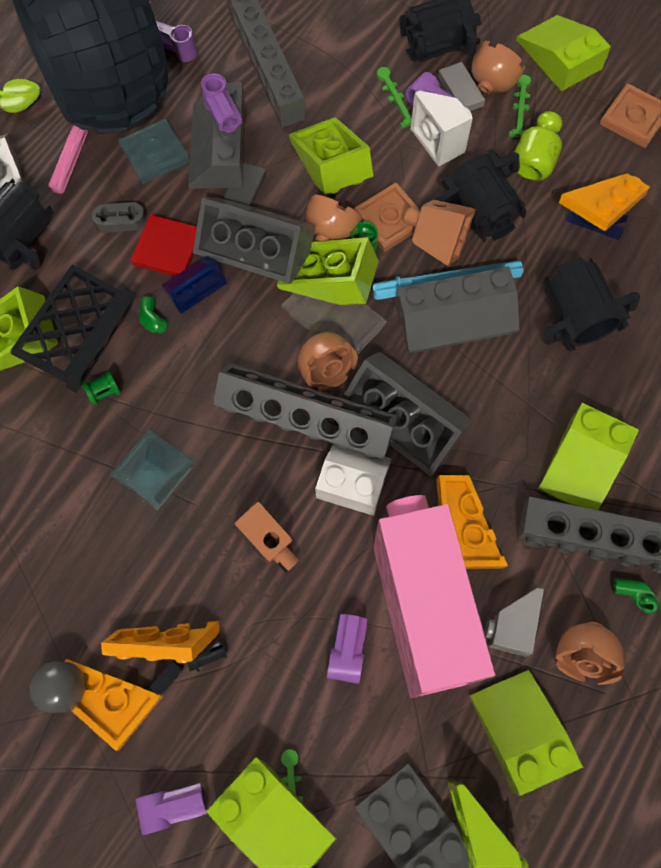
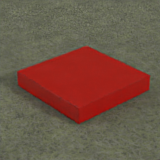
(165, 246)

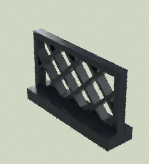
(94, 343)

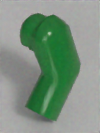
(149, 319)
(639, 593)

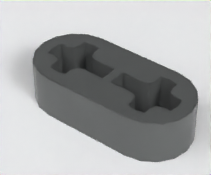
(119, 217)

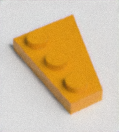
(606, 200)
(470, 525)
(149, 643)
(113, 706)

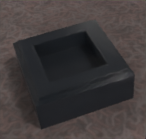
(166, 678)

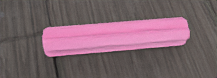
(67, 160)

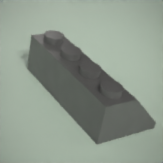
(214, 154)
(252, 238)
(458, 310)
(426, 423)

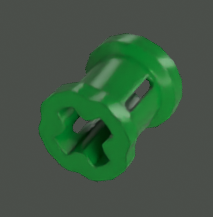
(101, 388)

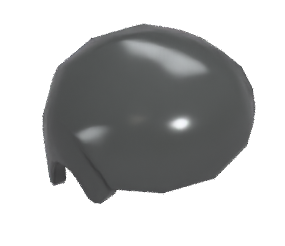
(57, 687)

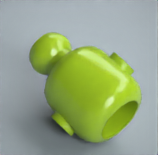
(540, 147)

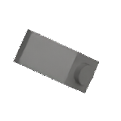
(516, 625)

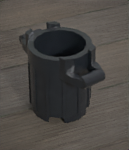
(440, 28)
(486, 187)
(20, 223)
(584, 305)

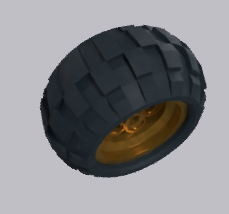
(98, 59)

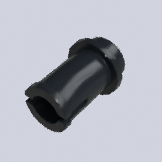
(212, 653)

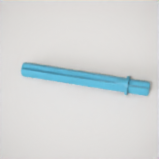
(389, 288)

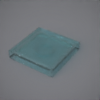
(154, 151)

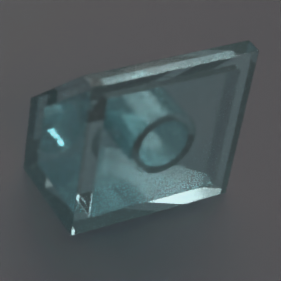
(152, 469)

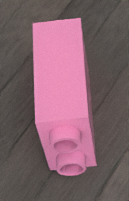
(430, 598)

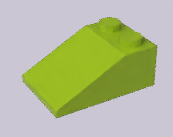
(565, 50)
(332, 155)
(336, 272)
(16, 313)
(588, 458)
(525, 733)
(270, 820)
(482, 838)

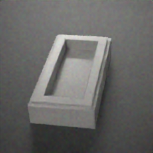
(461, 86)

